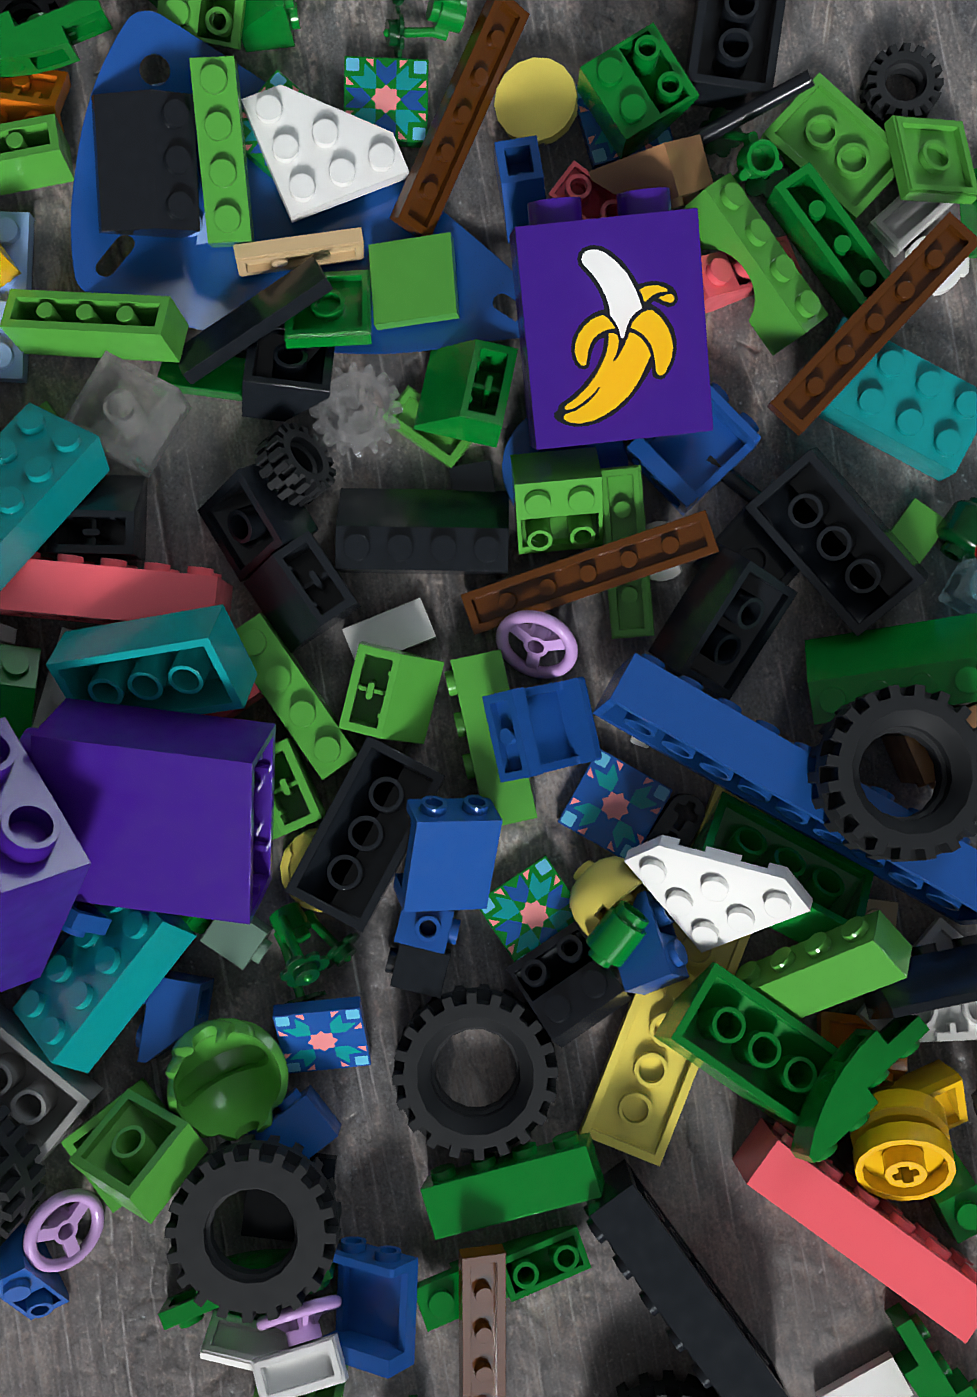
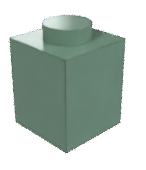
(239, 941)

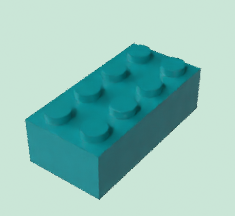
(908, 410)
(43, 478)
(158, 662)
(100, 984)

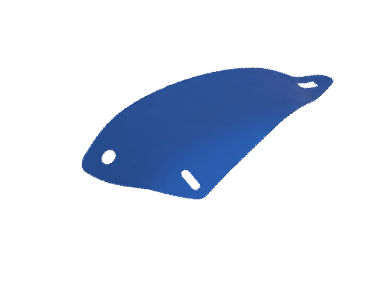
(207, 279)

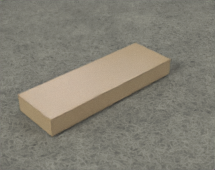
(290, 252)

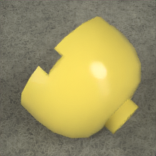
(600, 888)

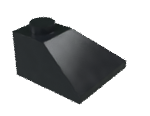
(284, 380)

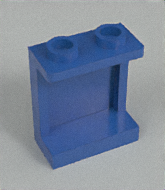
(679, 462)
(541, 728)
(449, 854)
(377, 1306)

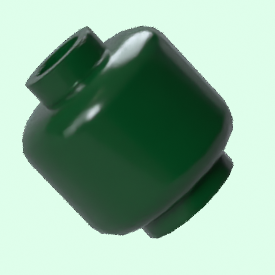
(959, 531)

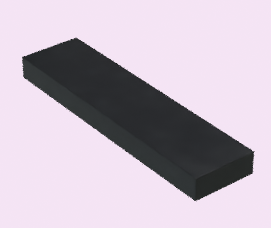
(253, 320)

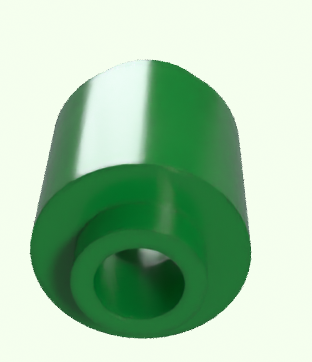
(617, 935)

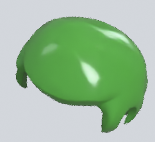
(226, 1078)

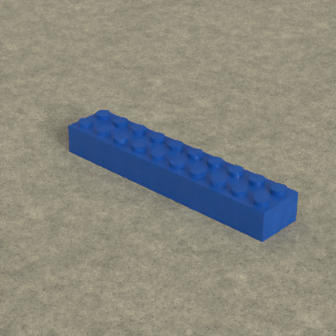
(769, 774)

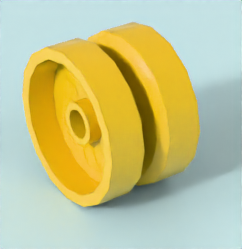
(904, 1147)

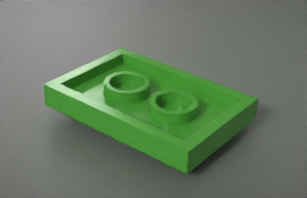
(839, 143)

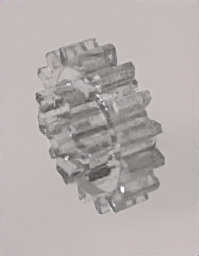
(359, 391)

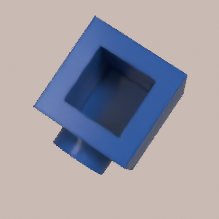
(428, 929)

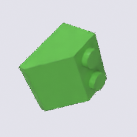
(139, 1154)

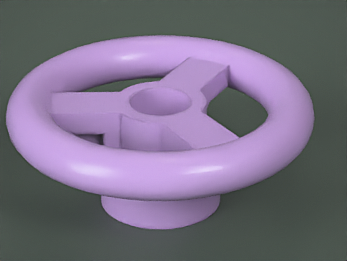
(539, 636)
(60, 1223)
(302, 1323)

